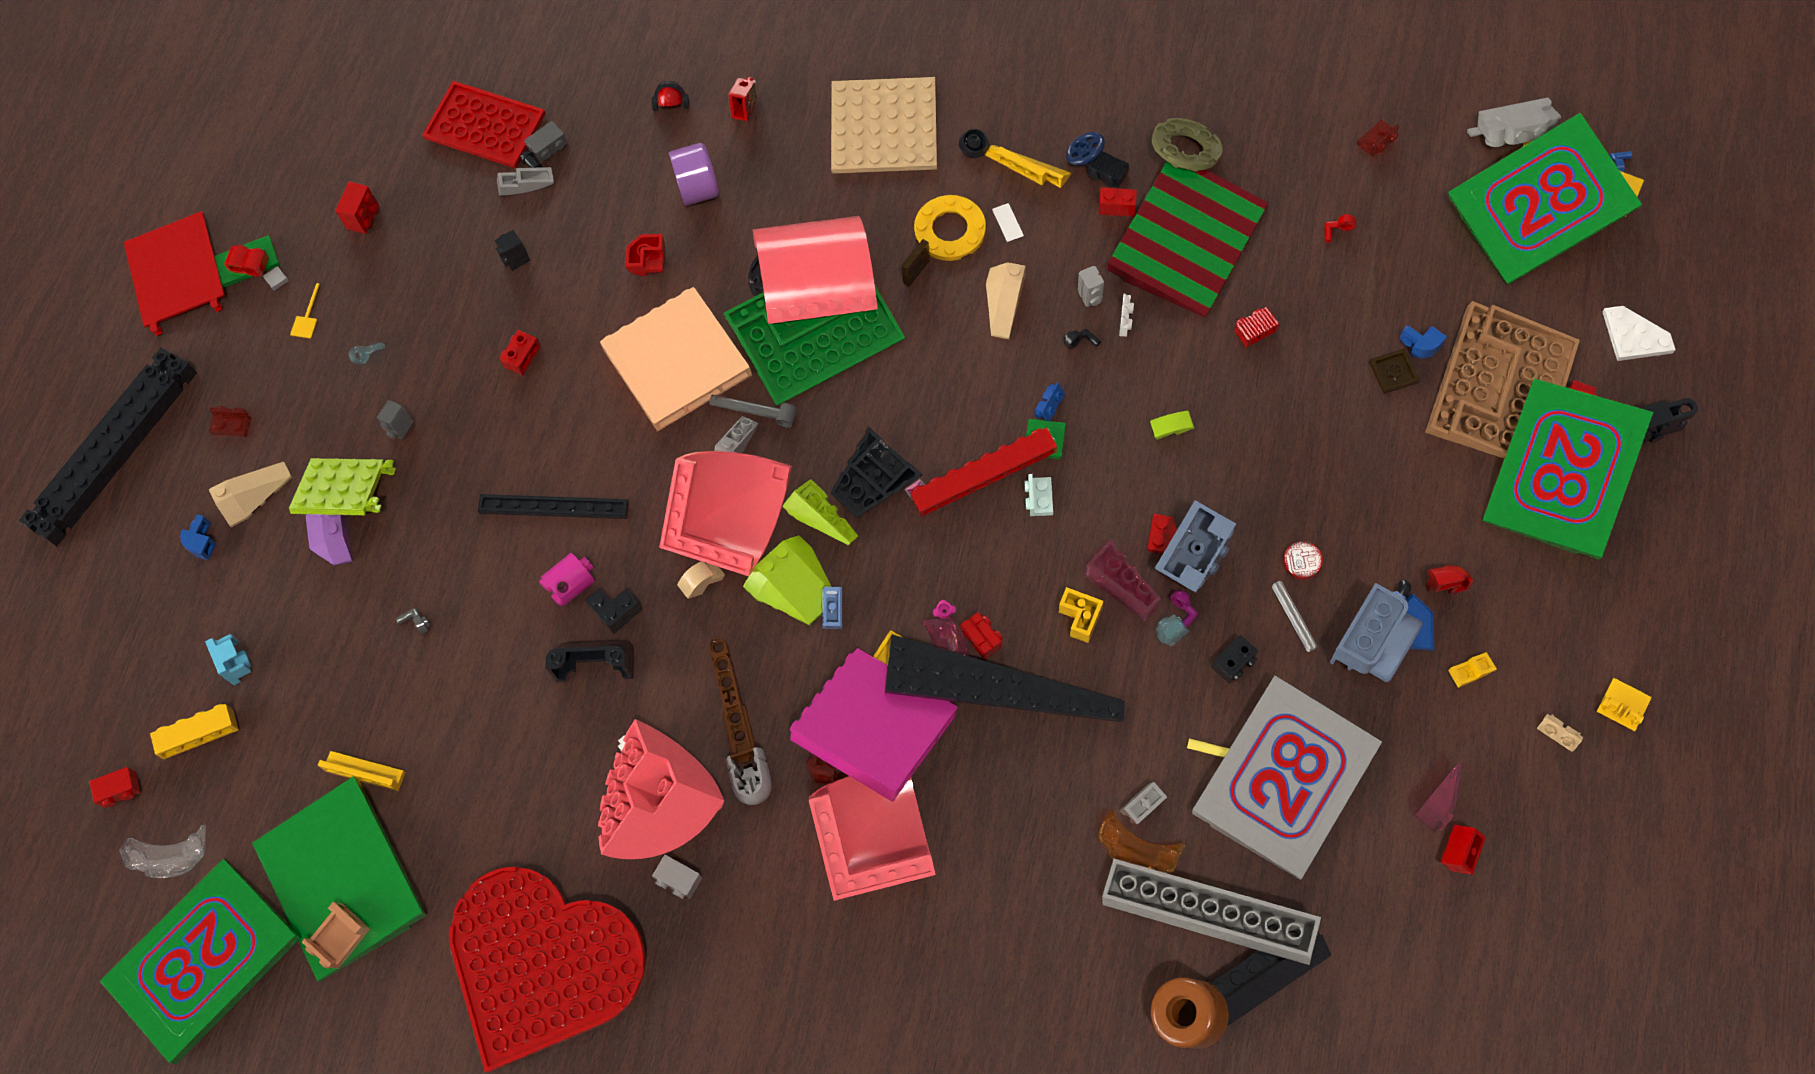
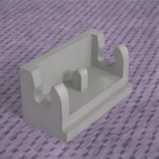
(1143, 803)

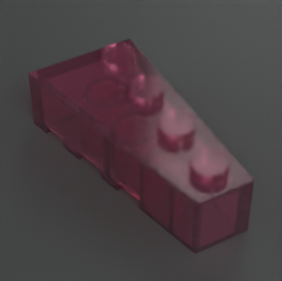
(1121, 581)

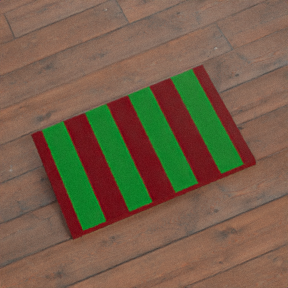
(1187, 237)

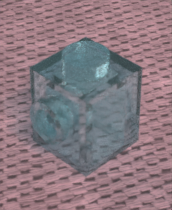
(1171, 630)

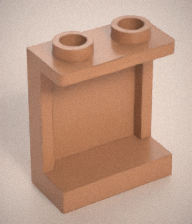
(336, 936)

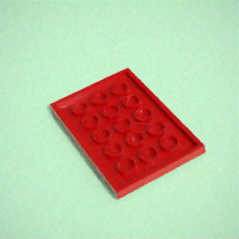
(483, 124)

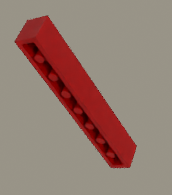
(983, 471)

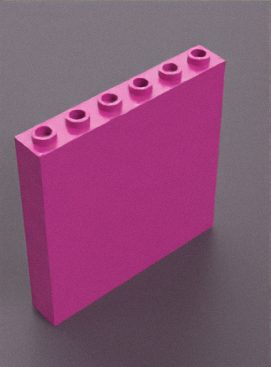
(868, 731)

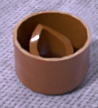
(1210, 1018)

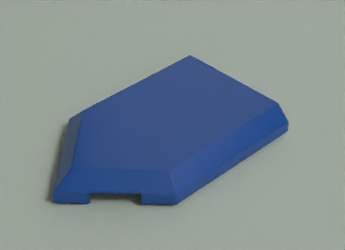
(1419, 610)

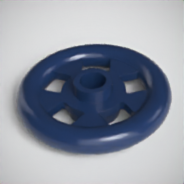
(1085, 149)

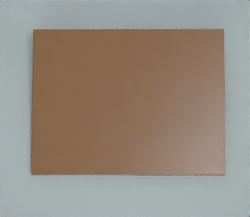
(1492, 374)

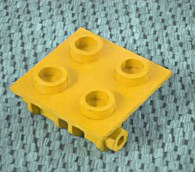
(1624, 704)

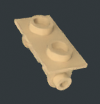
(1565, 736)

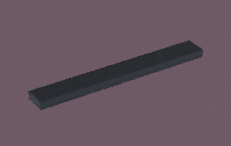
(553, 506)

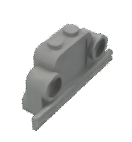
(1516, 122)

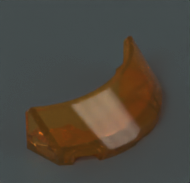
(1131, 849)

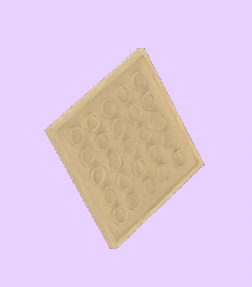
(883, 125)

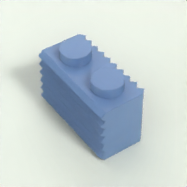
(832, 608)

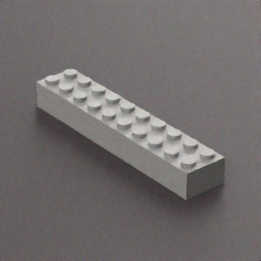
(1211, 911)

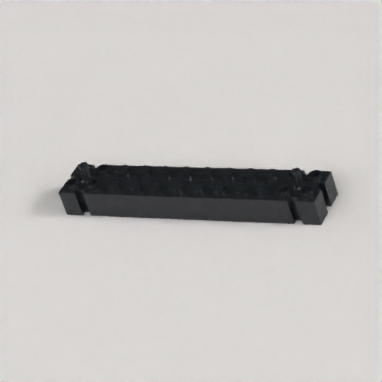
(108, 447)

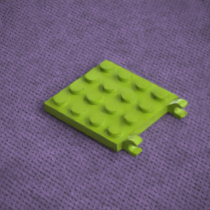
(340, 486)

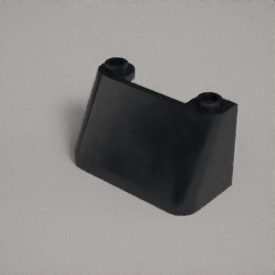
(564, 657)

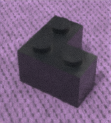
(614, 613)

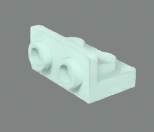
(1040, 496)

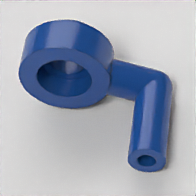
(1618, 159)

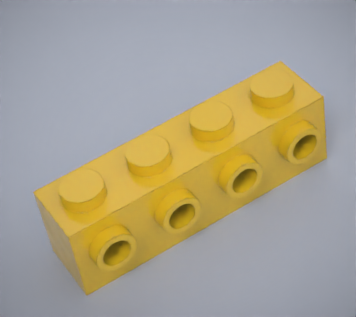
(194, 731)

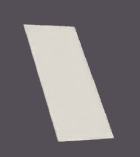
(1007, 222)

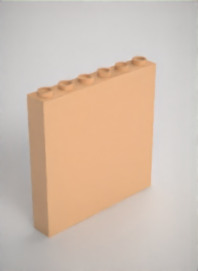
(675, 358)

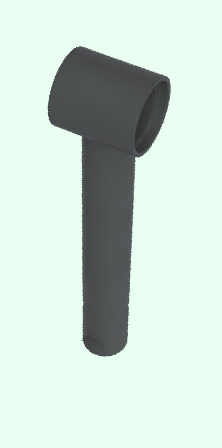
(783, 415)

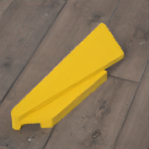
(1028, 167)

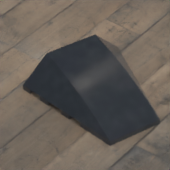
(872, 475)

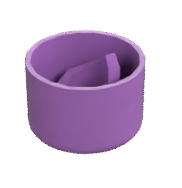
(694, 173)

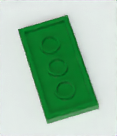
(229, 278)

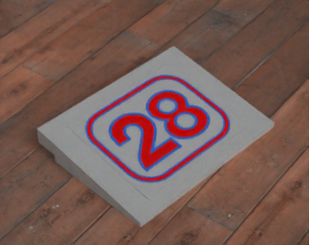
(1286, 778)

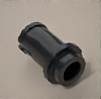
(528, 159)

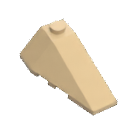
(1003, 295)
(243, 494)

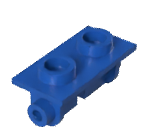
(1053, 396)

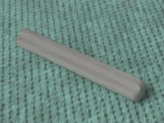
(1294, 616)

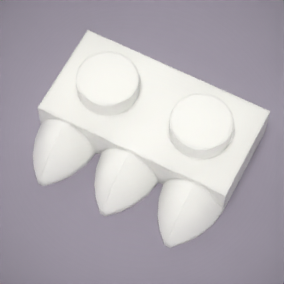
(1126, 323)

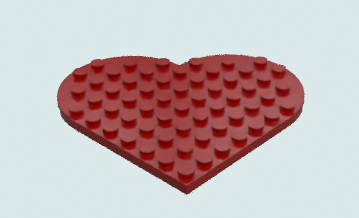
(539, 965)

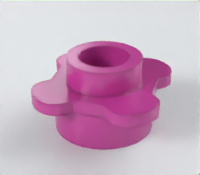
(943, 605)

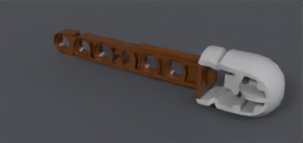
(742, 751)

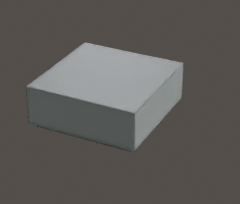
(275, 278)

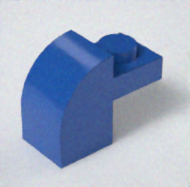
(1425, 345)
(195, 538)

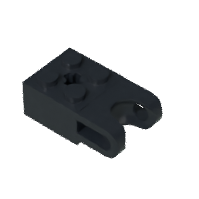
(1668, 418)

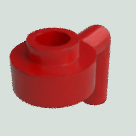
(1345, 223)

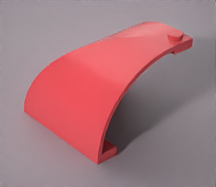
(724, 508)
(869, 838)

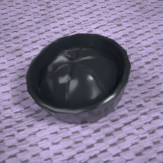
(974, 143)

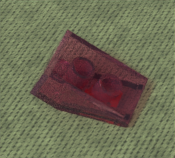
(1438, 807)

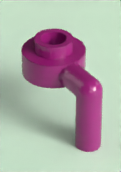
(1182, 601)

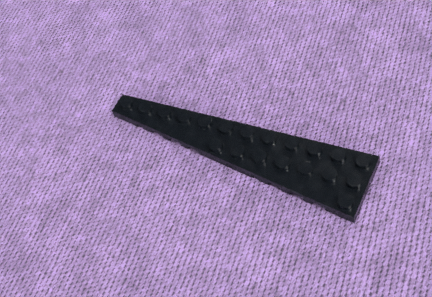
(946, 675)

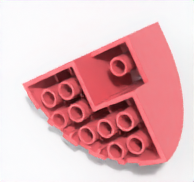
(654, 797)

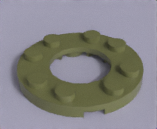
(1178, 126)

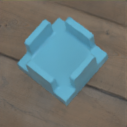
(227, 660)

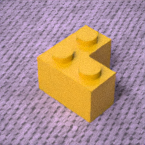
(1084, 610)

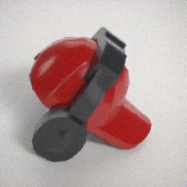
(669, 95)

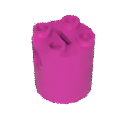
(573, 574)

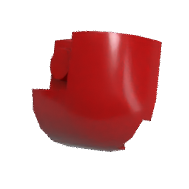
(646, 254)
(1449, 577)

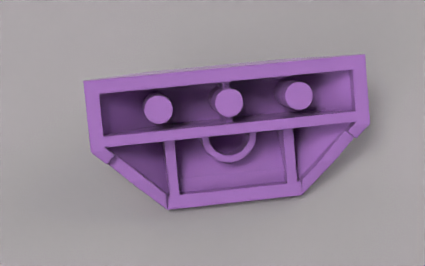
(329, 537)

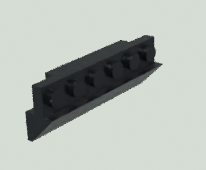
(1262, 977)

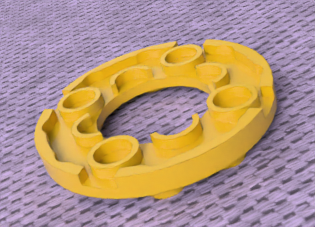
(950, 249)

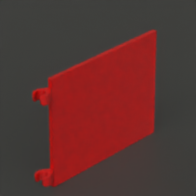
(174, 270)

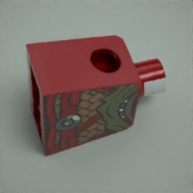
(742, 98)

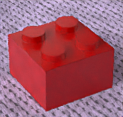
(357, 207)

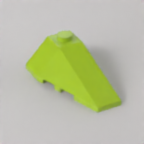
(811, 507)

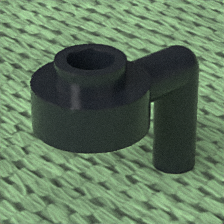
(1074, 337)

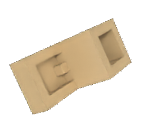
(698, 577)

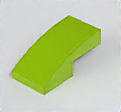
(1172, 423)

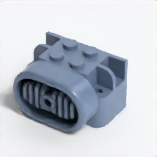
(1203, 529)
(1378, 635)

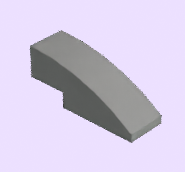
(524, 180)

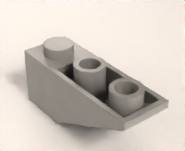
(738, 436)

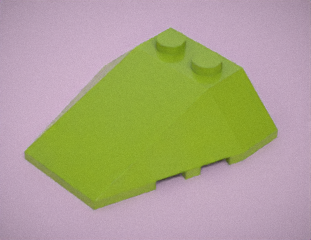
(790, 580)

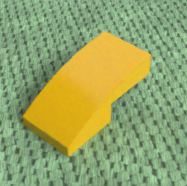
(1472, 669)

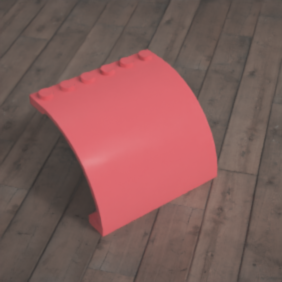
(815, 269)

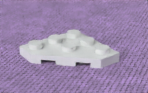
(1634, 335)

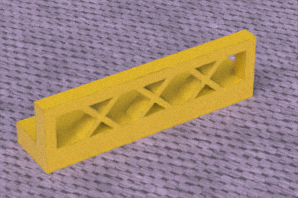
(363, 770)

